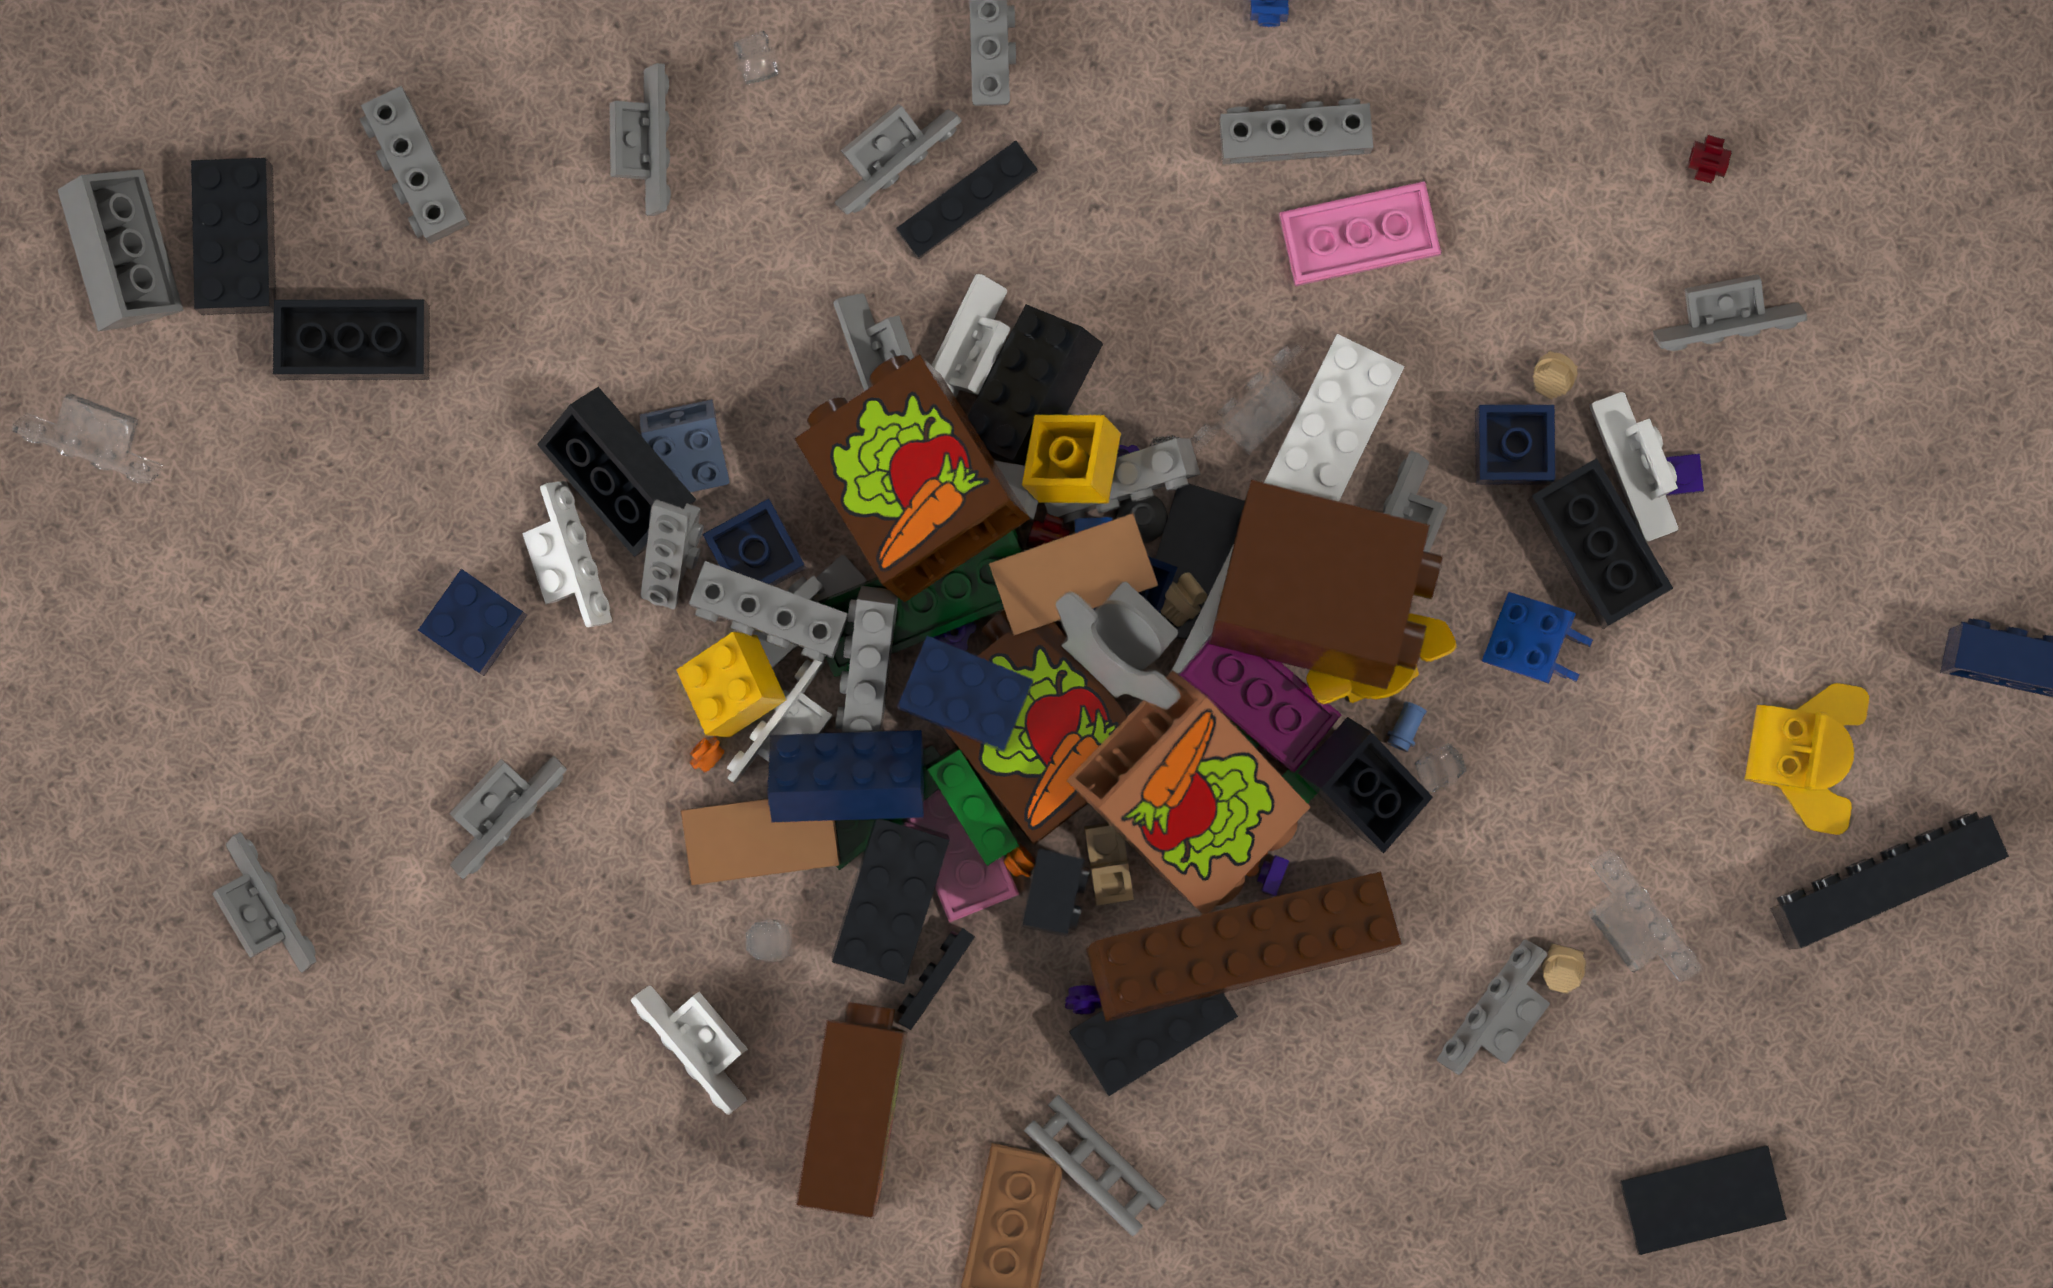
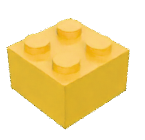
(1071, 459)
(731, 684)

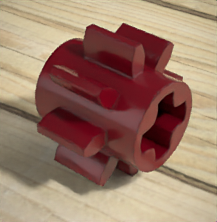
(1709, 159)
(1046, 531)

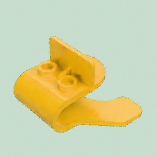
(1436, 644)
(1808, 753)

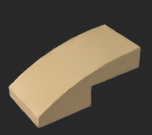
(1108, 864)

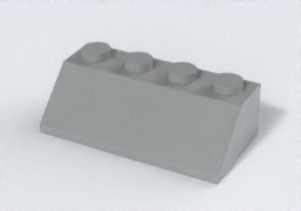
(119, 249)

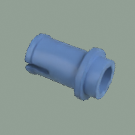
(1406, 726)

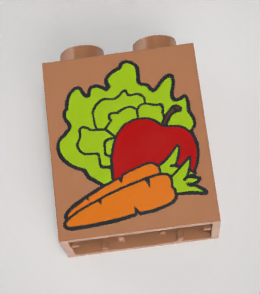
(1190, 796)

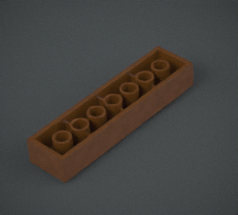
(1243, 946)

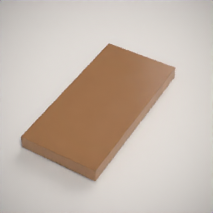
(1082, 563)
(744, 843)
(1012, 1219)

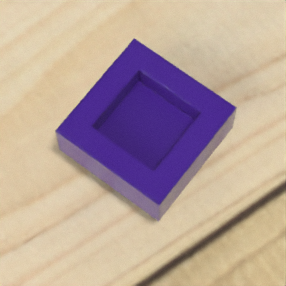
(1688, 474)
(1272, 875)

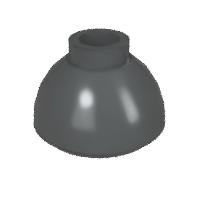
(1149, 514)

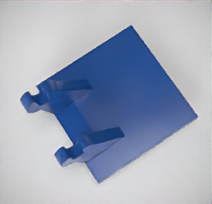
(1530, 638)

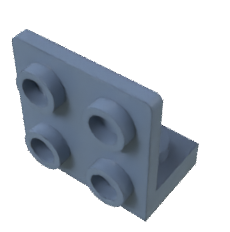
(688, 443)

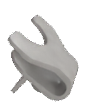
(1119, 643)

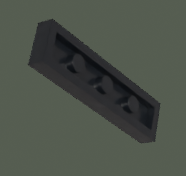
(967, 199)

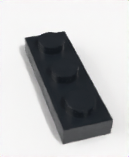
(934, 977)

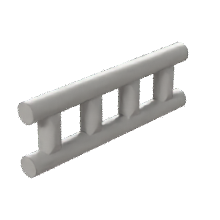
(1095, 1142)

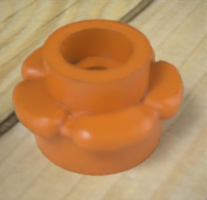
(1020, 861)

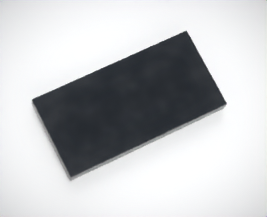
(1199, 538)
(1703, 1200)

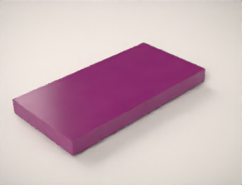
(1262, 701)

